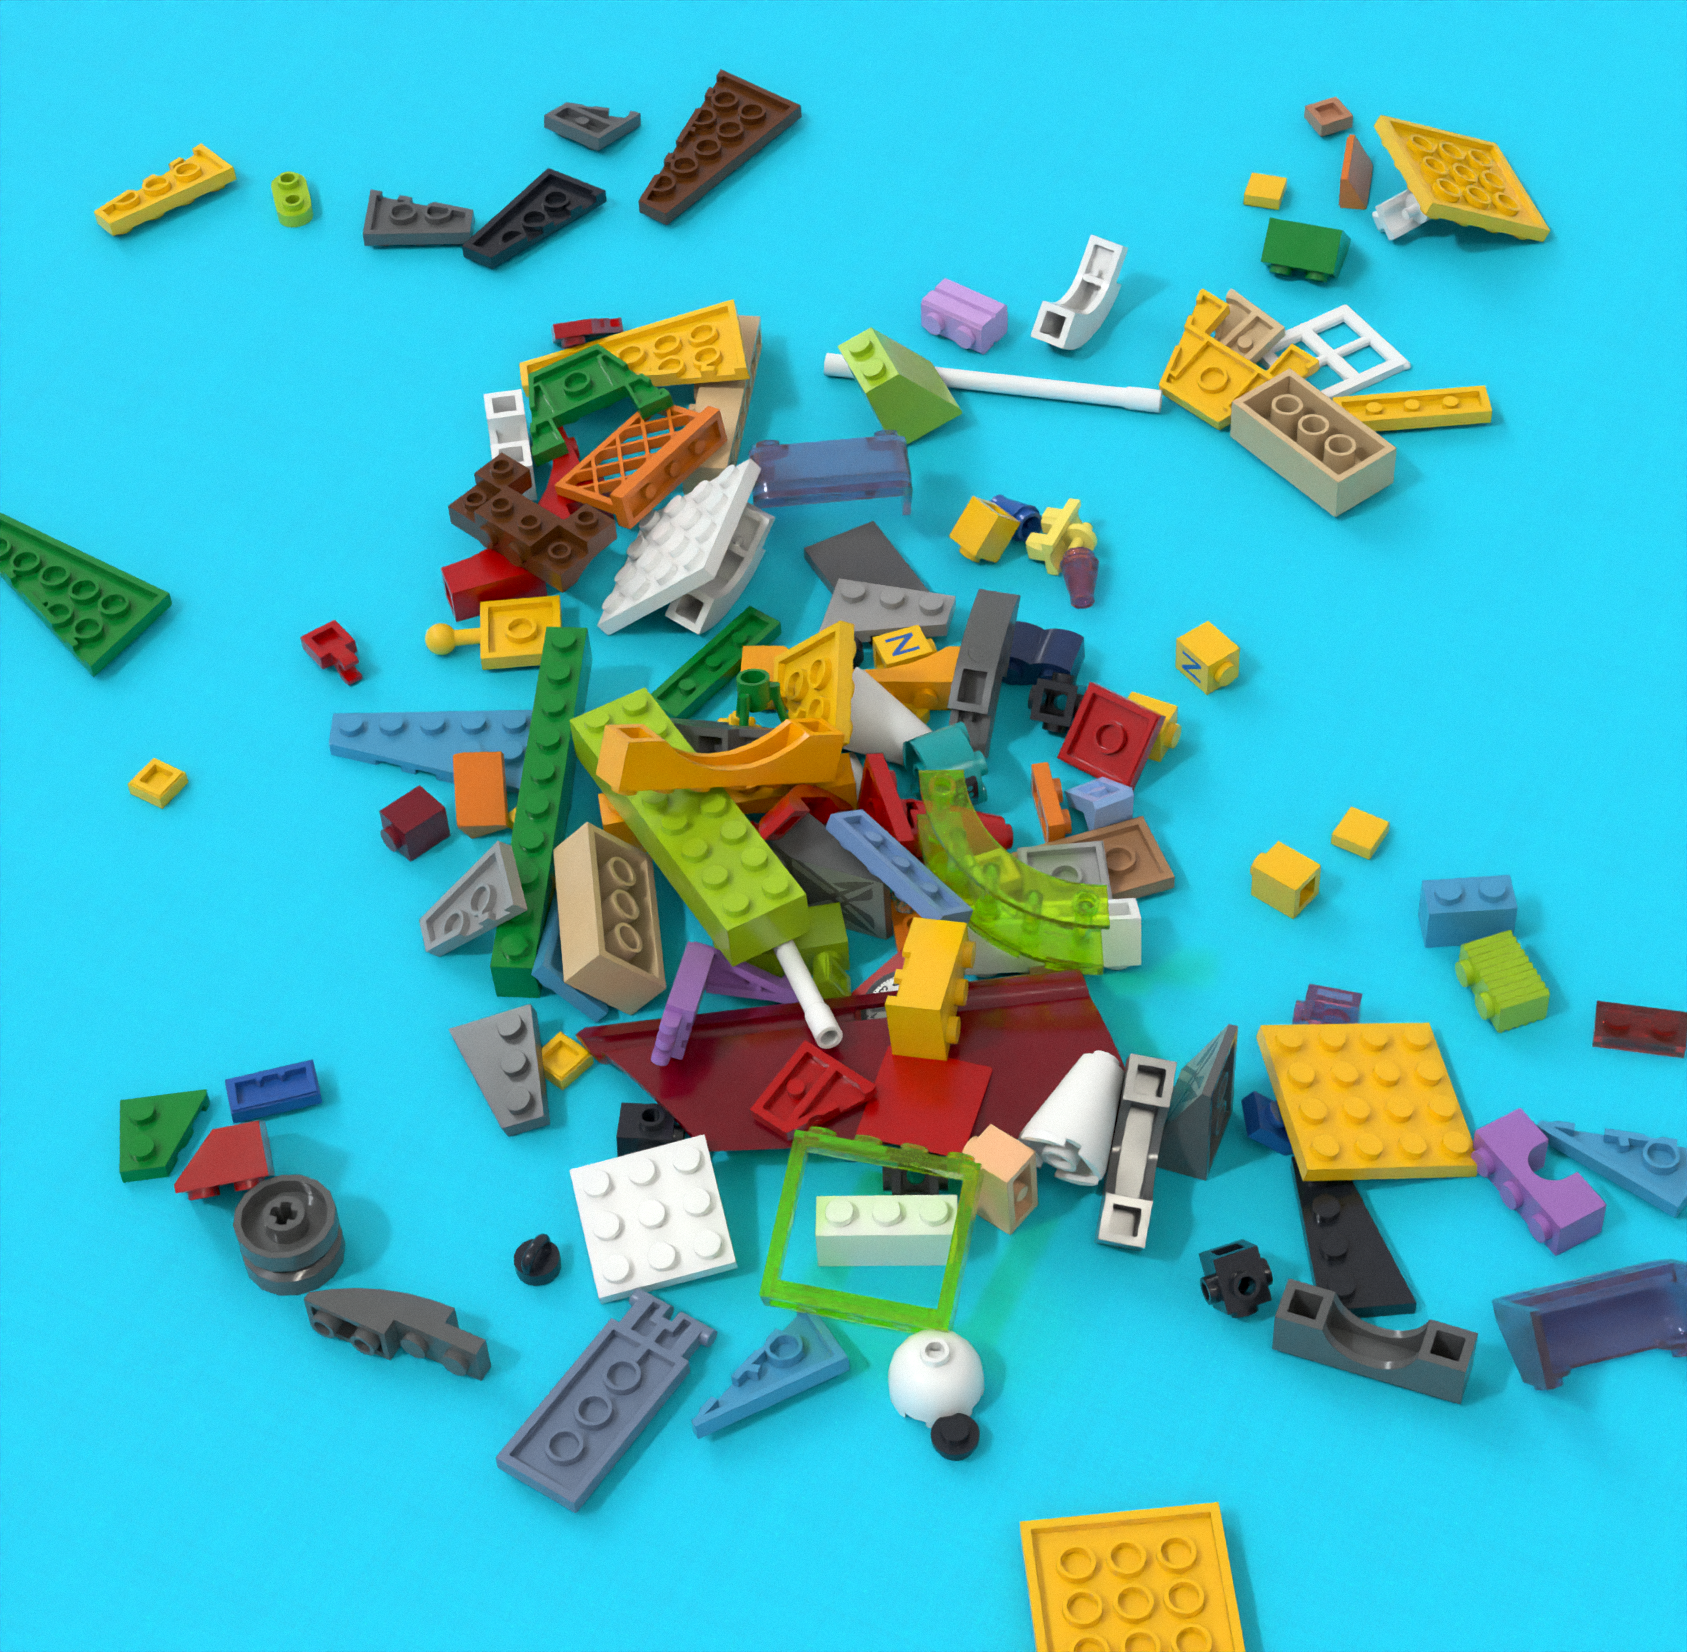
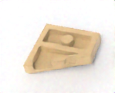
(1248, 328)

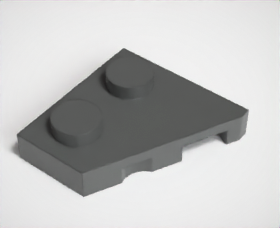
(590, 124)

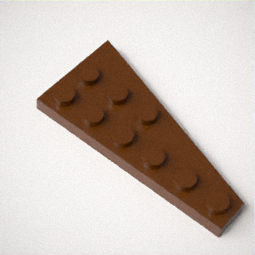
(715, 142)

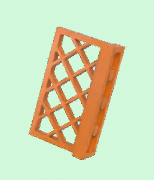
(655, 473)

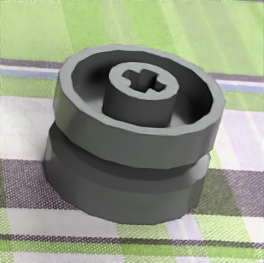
(289, 1234)

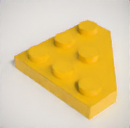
(818, 677)

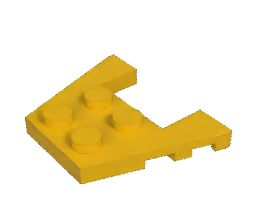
(1209, 375)

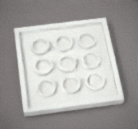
(679, 547)

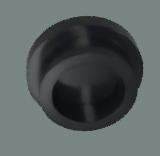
(955, 1436)

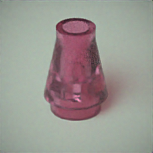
(1080, 574)

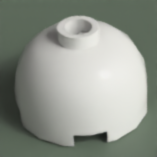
(935, 1376)

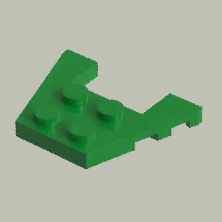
(580, 386)

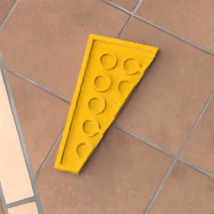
(673, 351)

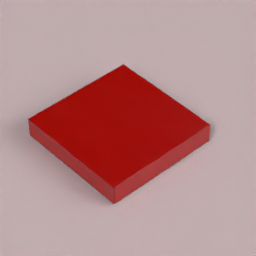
(1111, 736)

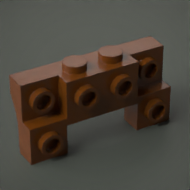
(525, 531)

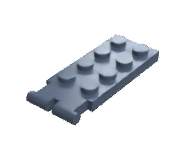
(604, 1401)

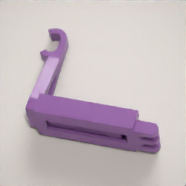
(709, 970)

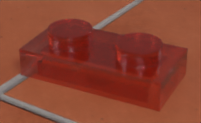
(1640, 1029)

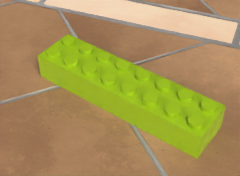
(701, 843)

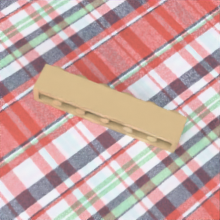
(733, 401)

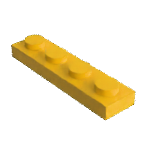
(1420, 408)

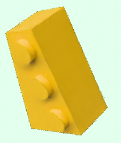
(930, 989)

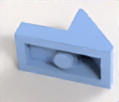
(1102, 802)

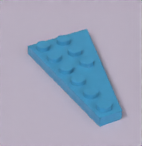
(431, 739)

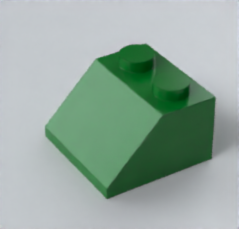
(1304, 249)

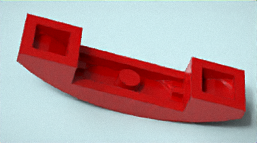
(796, 805)

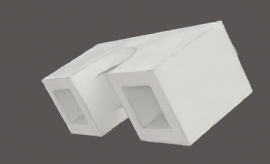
(509, 430)

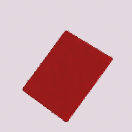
(925, 1102)

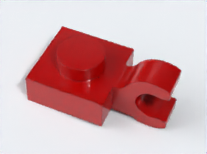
(335, 647)

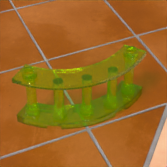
(1010, 901)

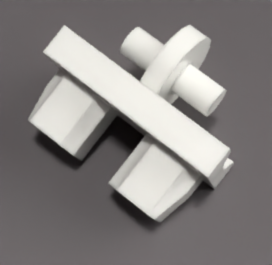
(1399, 215)

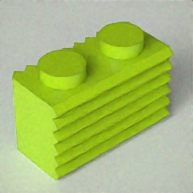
(1502, 981)

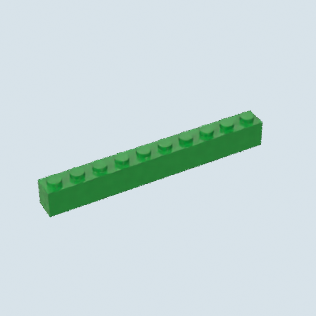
(543, 804)

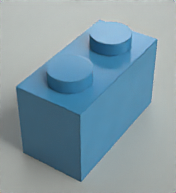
(1465, 909)

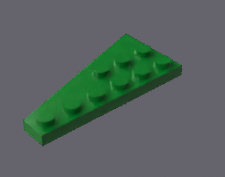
(77, 596)

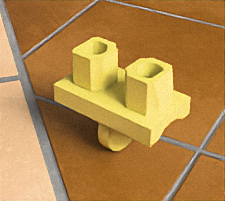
(1062, 532)

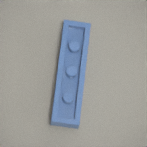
(897, 867)

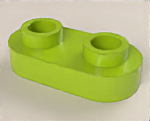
(292, 199)

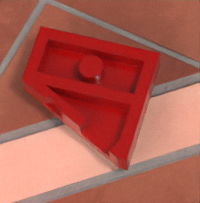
(575, 332)
(810, 1092)

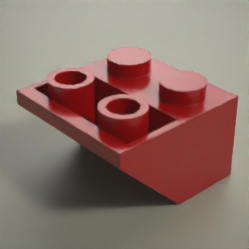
(228, 1156)

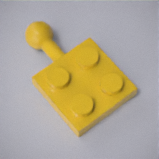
(508, 633)

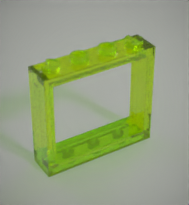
(857, 1307)

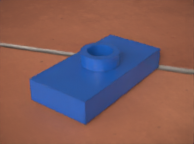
(273, 1091)

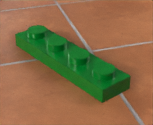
(714, 664)

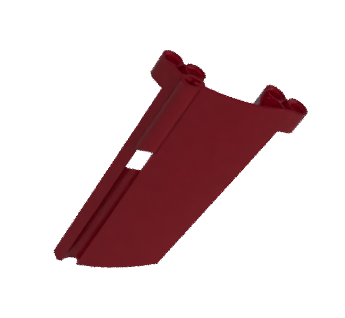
(1018, 1025)

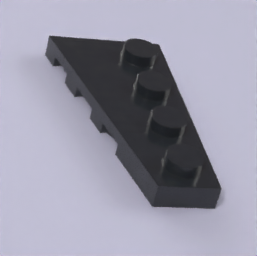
(533, 215)
(1348, 1250)

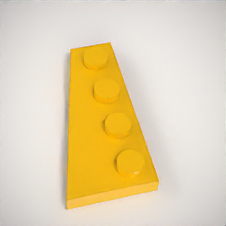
(177, 187)

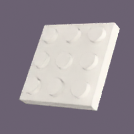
(653, 1219)

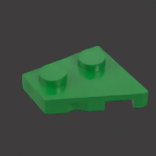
(155, 1132)

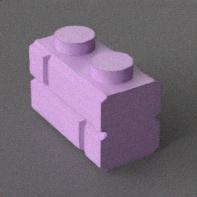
(964, 316)

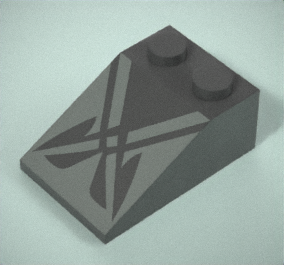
(833, 876)
(1200, 1108)

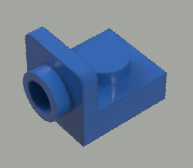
(1265, 1123)

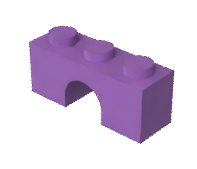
(1556, 1210)

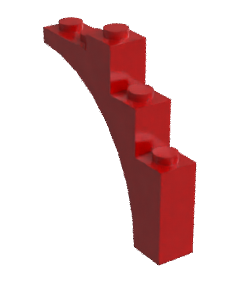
(490, 574)

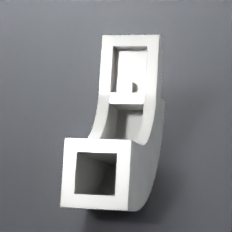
(1087, 302)
(710, 602)

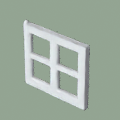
(1333, 358)

